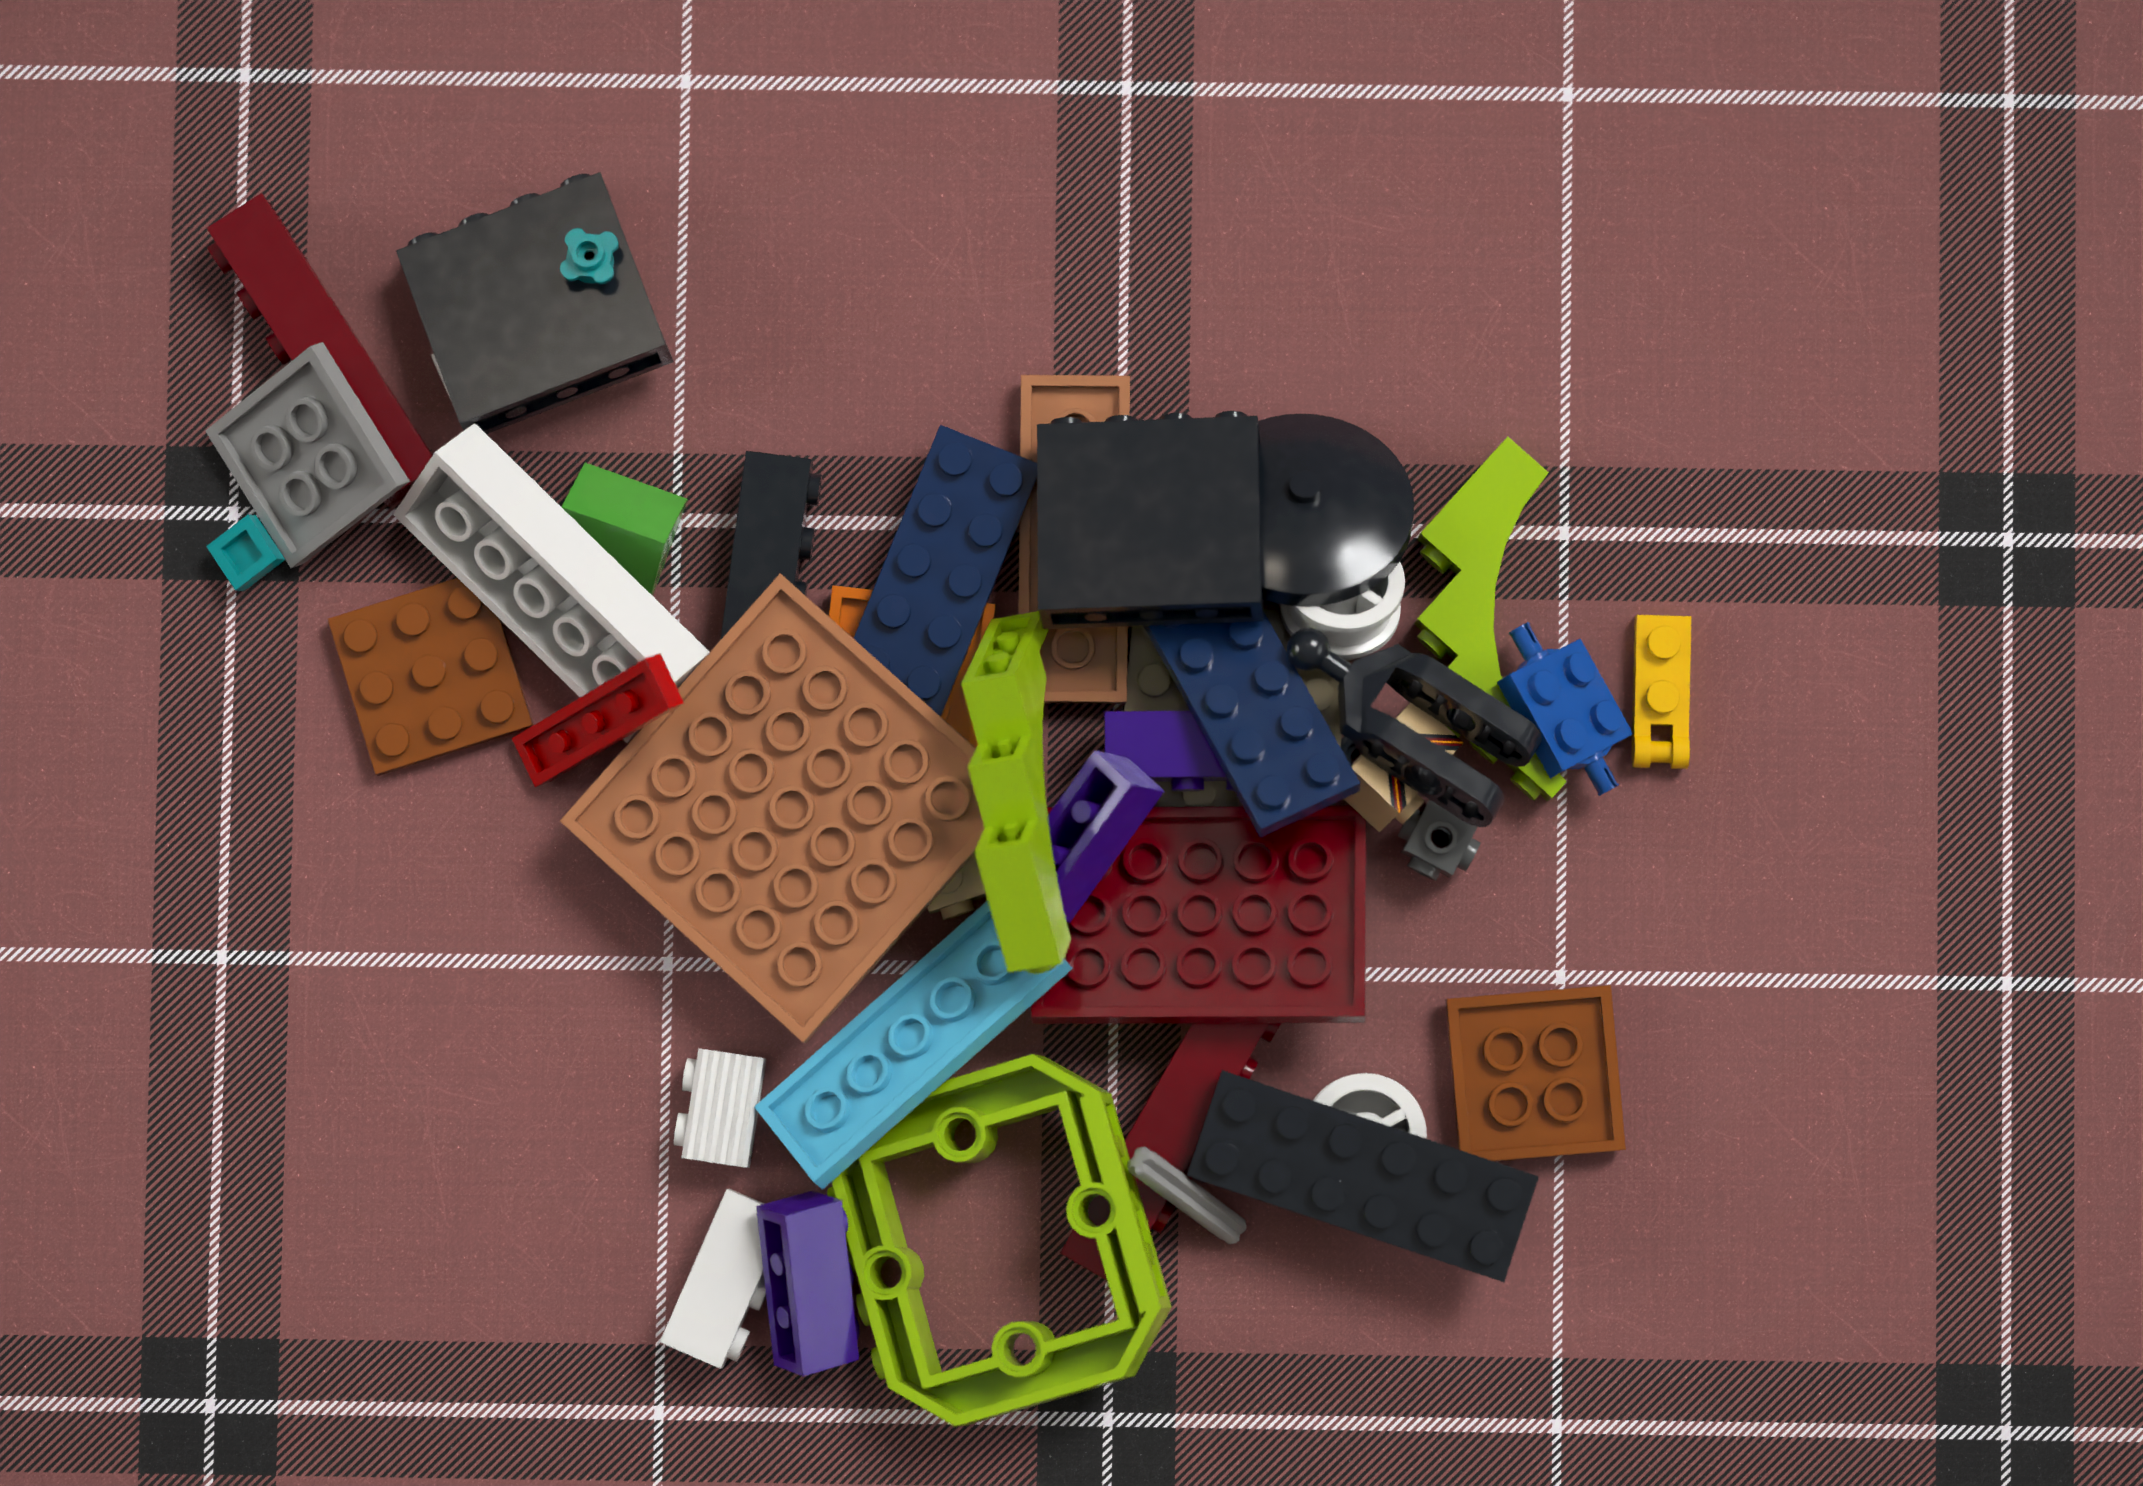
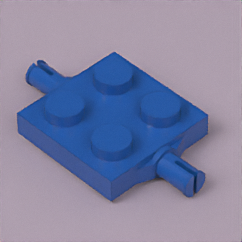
(1568, 705)

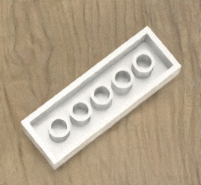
(539, 568)

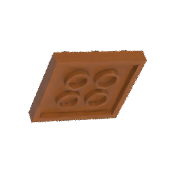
(429, 675)
(1536, 1073)

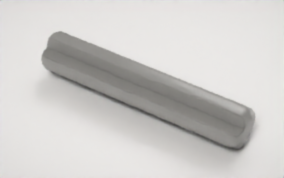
(1186, 1195)

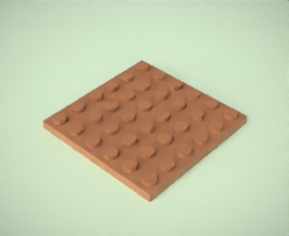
(788, 809)

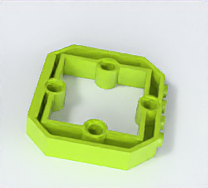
(897, 1315)

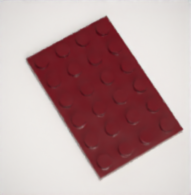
(1222, 924)

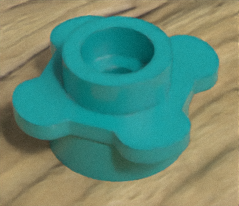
(598, 269)

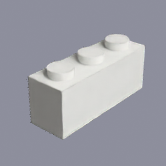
(721, 1286)

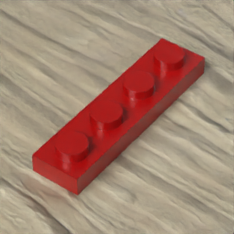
(598, 720)

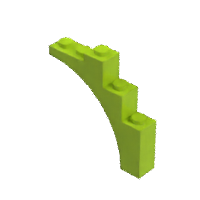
(1471, 542)

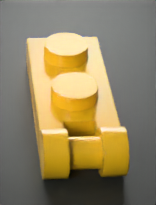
(1661, 689)

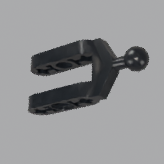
(1405, 751)

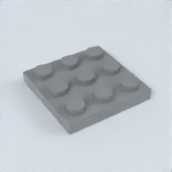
(307, 455)

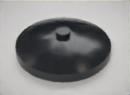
(1329, 510)

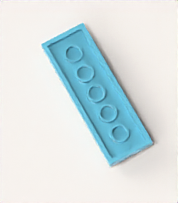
(901, 1048)

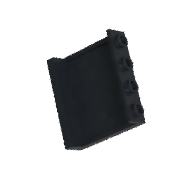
(510, 324)
(1149, 521)

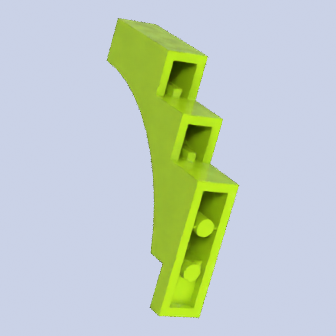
(1007, 773)

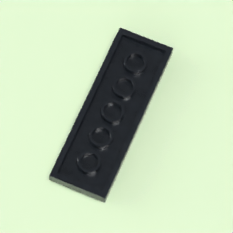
(1362, 1176)

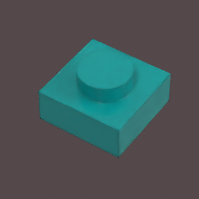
(245, 552)

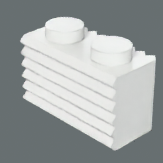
(721, 1107)

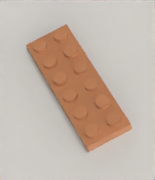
(1078, 662)

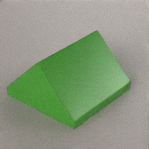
(627, 520)

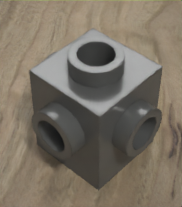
(1426, 857)

